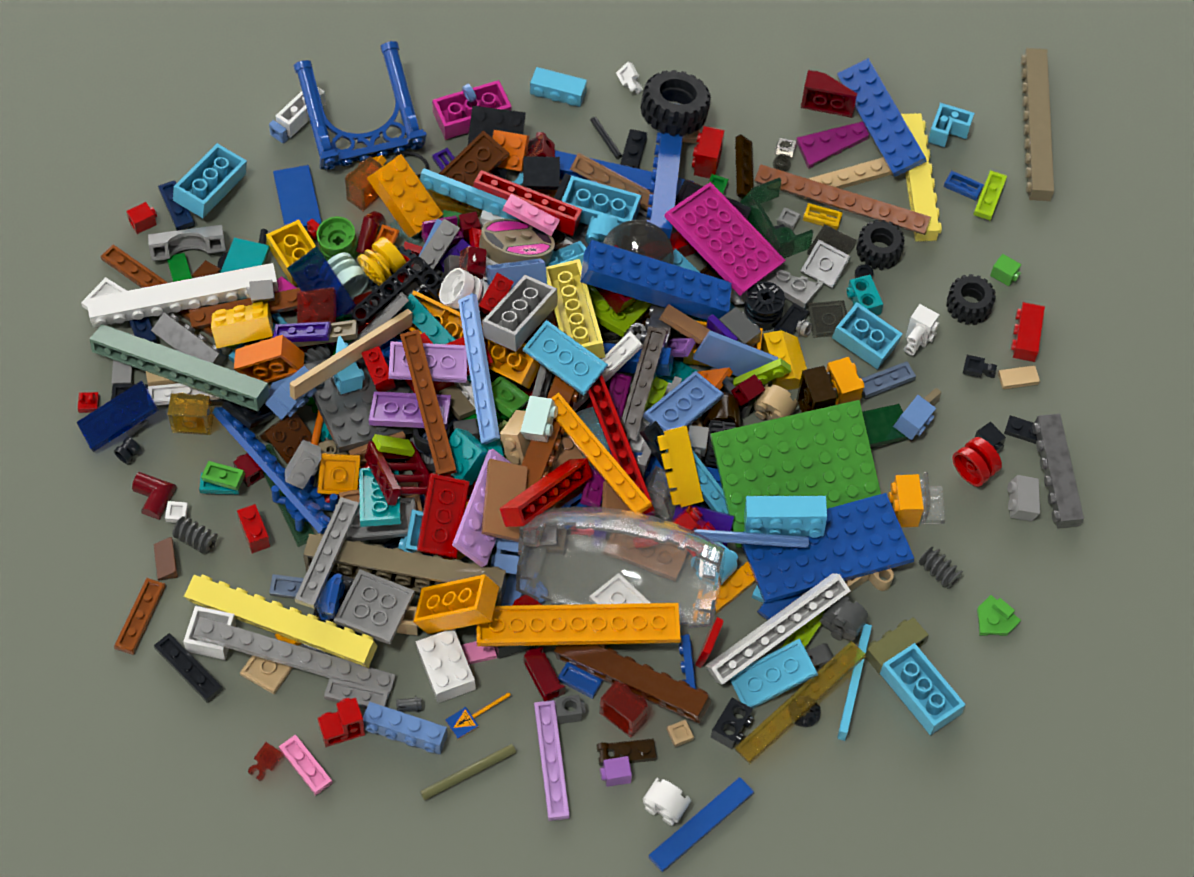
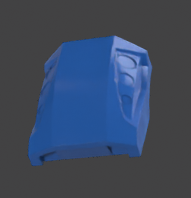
(328, 601)

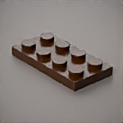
(479, 155)

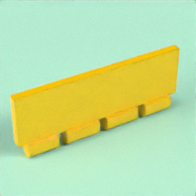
(683, 466)

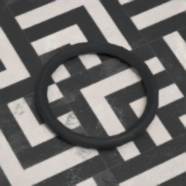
(413, 154)

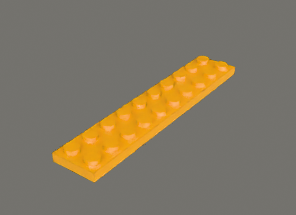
(581, 624)

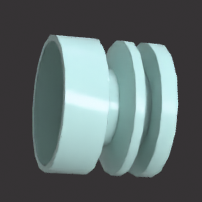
(349, 273)

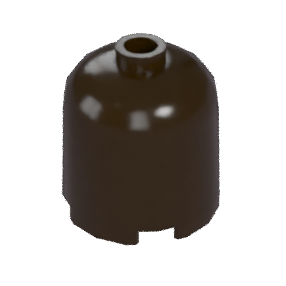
(724, 410)

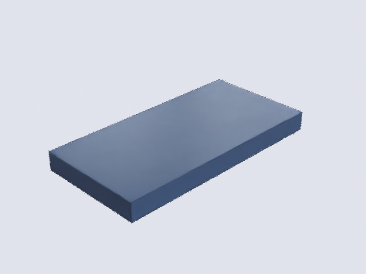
(725, 352)
(684, 403)

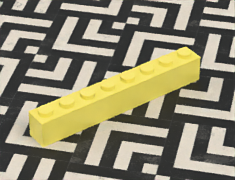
(920, 183)

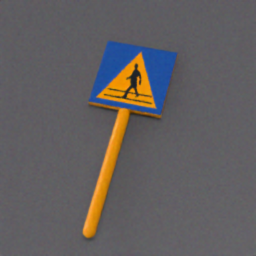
(463, 722)

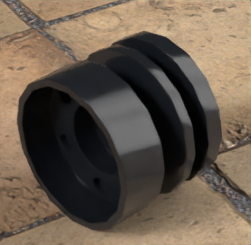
(764, 305)

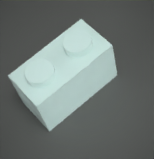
(539, 419)

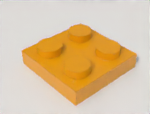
(338, 473)

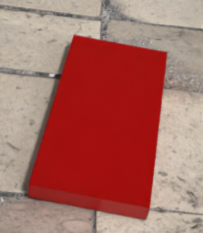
(442, 515)

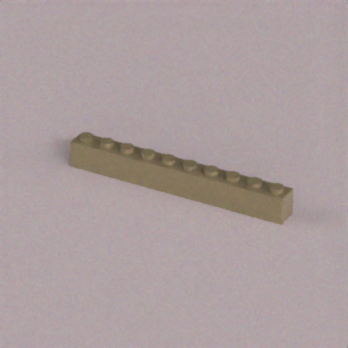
(1038, 125)

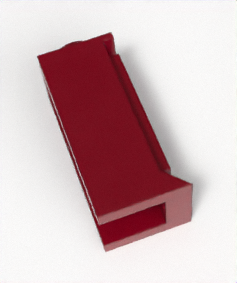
(543, 674)

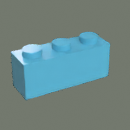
(558, 86)

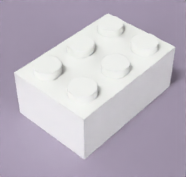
(445, 665)

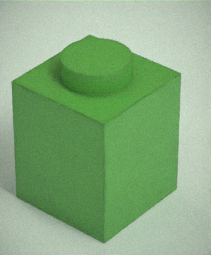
(1006, 270)

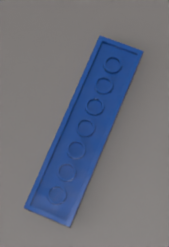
(882, 118)

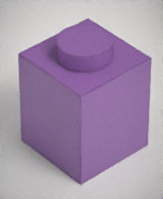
(616, 771)

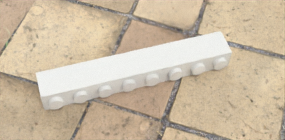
(777, 628)

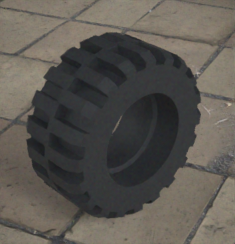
(673, 117)

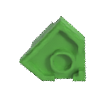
(996, 617)

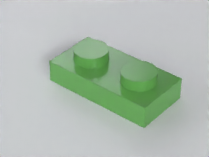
(223, 475)

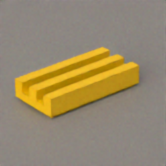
(822, 218)

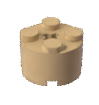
(774, 403)

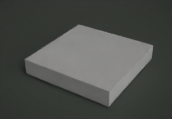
(825, 264)

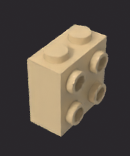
(513, 441)

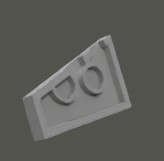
(795, 289)

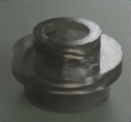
(781, 159)

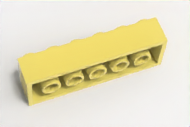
(574, 306)

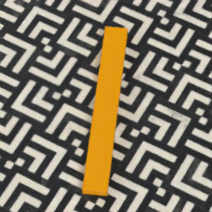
(600, 457)

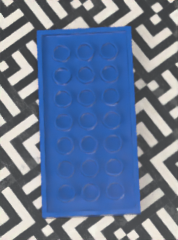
(856, 542)

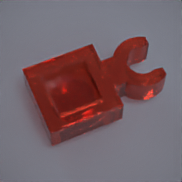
(266, 759)

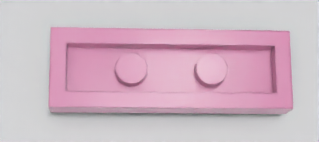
(531, 215)
(305, 765)

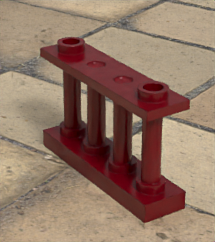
(388, 481)

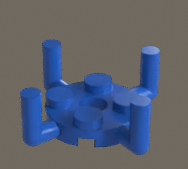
(317, 498)

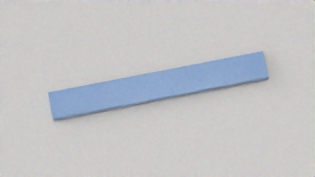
(479, 369)

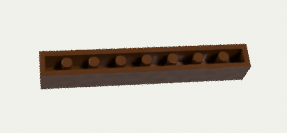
(641, 679)

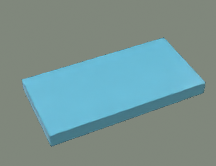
(565, 357)
(773, 674)

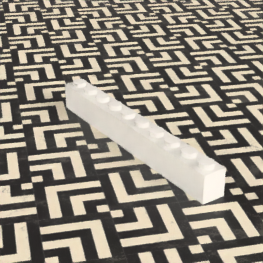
(176, 295)

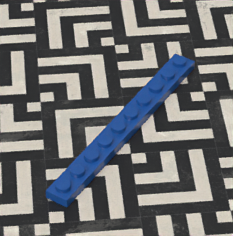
(273, 469)

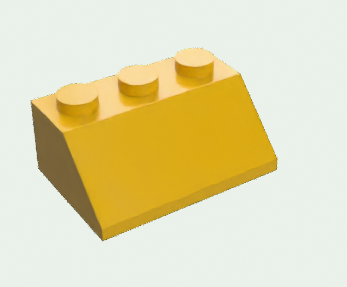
(788, 349)

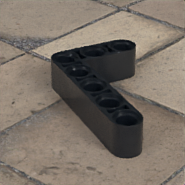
(397, 287)

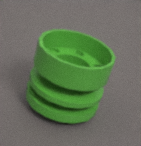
(336, 237)

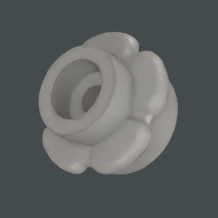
(804, 328)

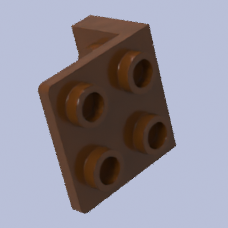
(287, 436)

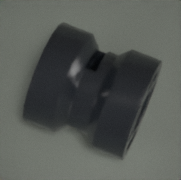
(127, 450)

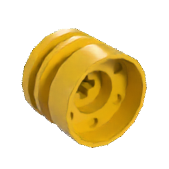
(382, 261)

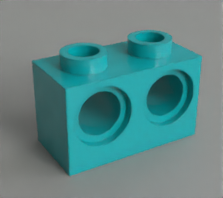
(868, 296)

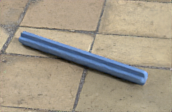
(755, 538)

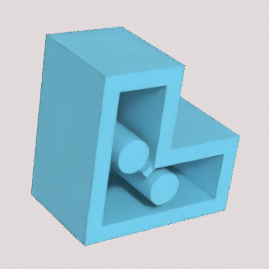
(950, 121)

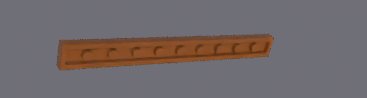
(845, 200)

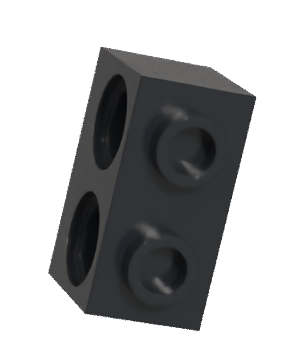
(728, 721)

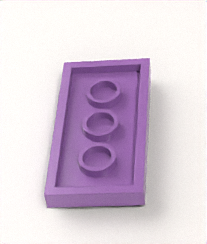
(403, 409)

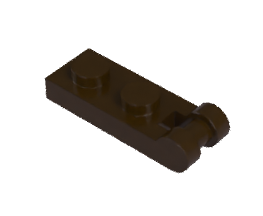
(636, 750)

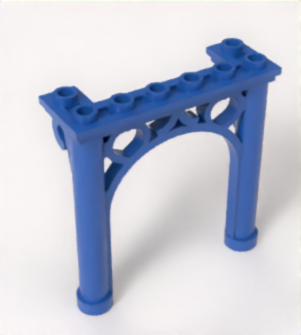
(328, 152)

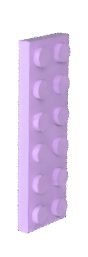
(469, 536)

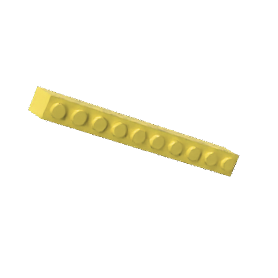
(282, 621)

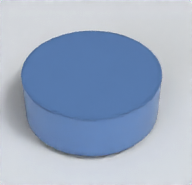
(469, 93)

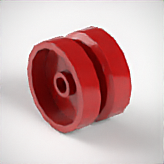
(977, 461)

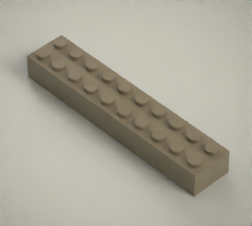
(402, 567)

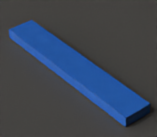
(700, 824)

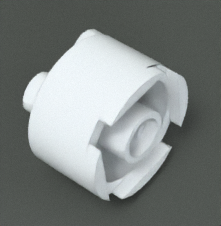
(666, 800)

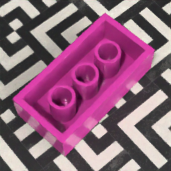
(454, 110)

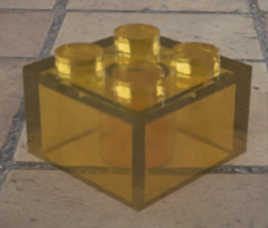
(190, 414)

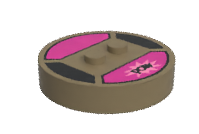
(515, 241)

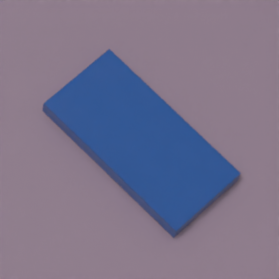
(296, 195)

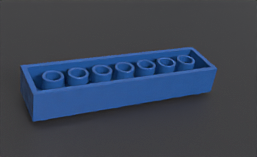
(654, 281)

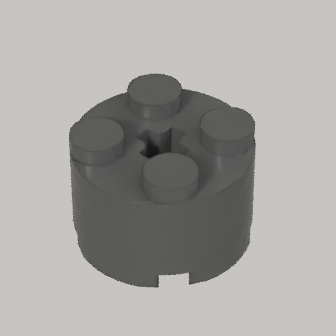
(844, 619)

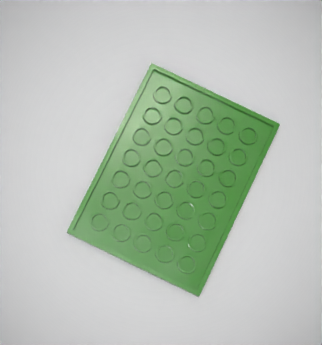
(797, 456)

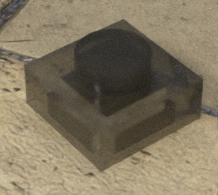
(786, 147)

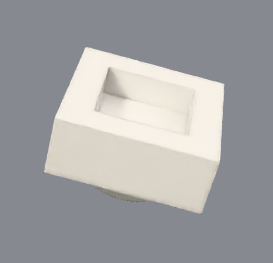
(175, 511)

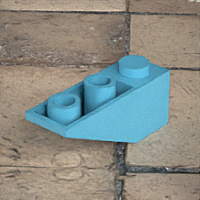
(349, 378)

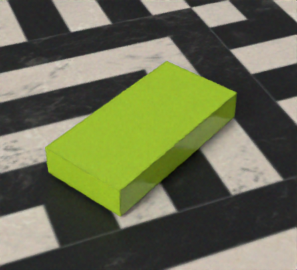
(393, 445)

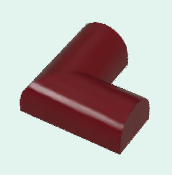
(369, 228)
(158, 493)

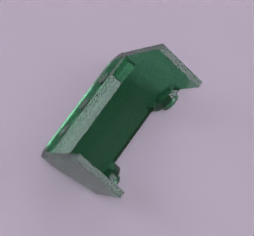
(783, 238)

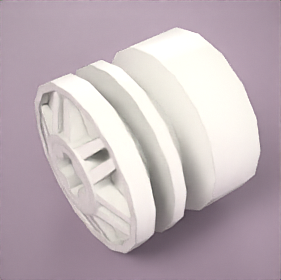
(459, 285)

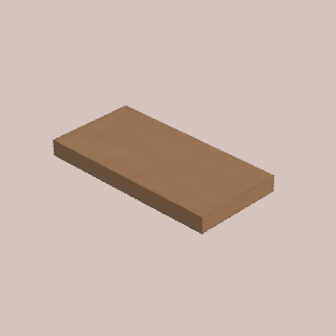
(503, 484)

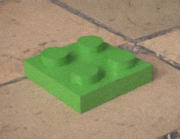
(508, 397)

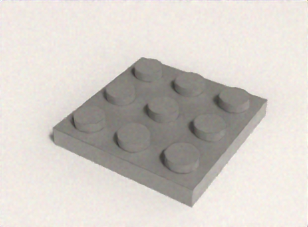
(374, 606)

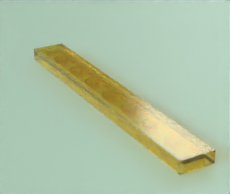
(800, 702)

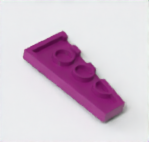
(823, 144)

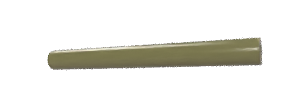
(468, 772)

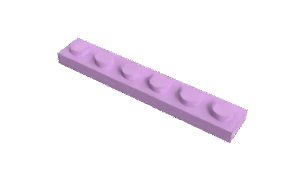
(551, 760)

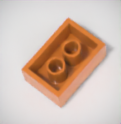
(269, 359)

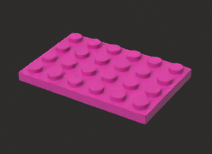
(724, 238)

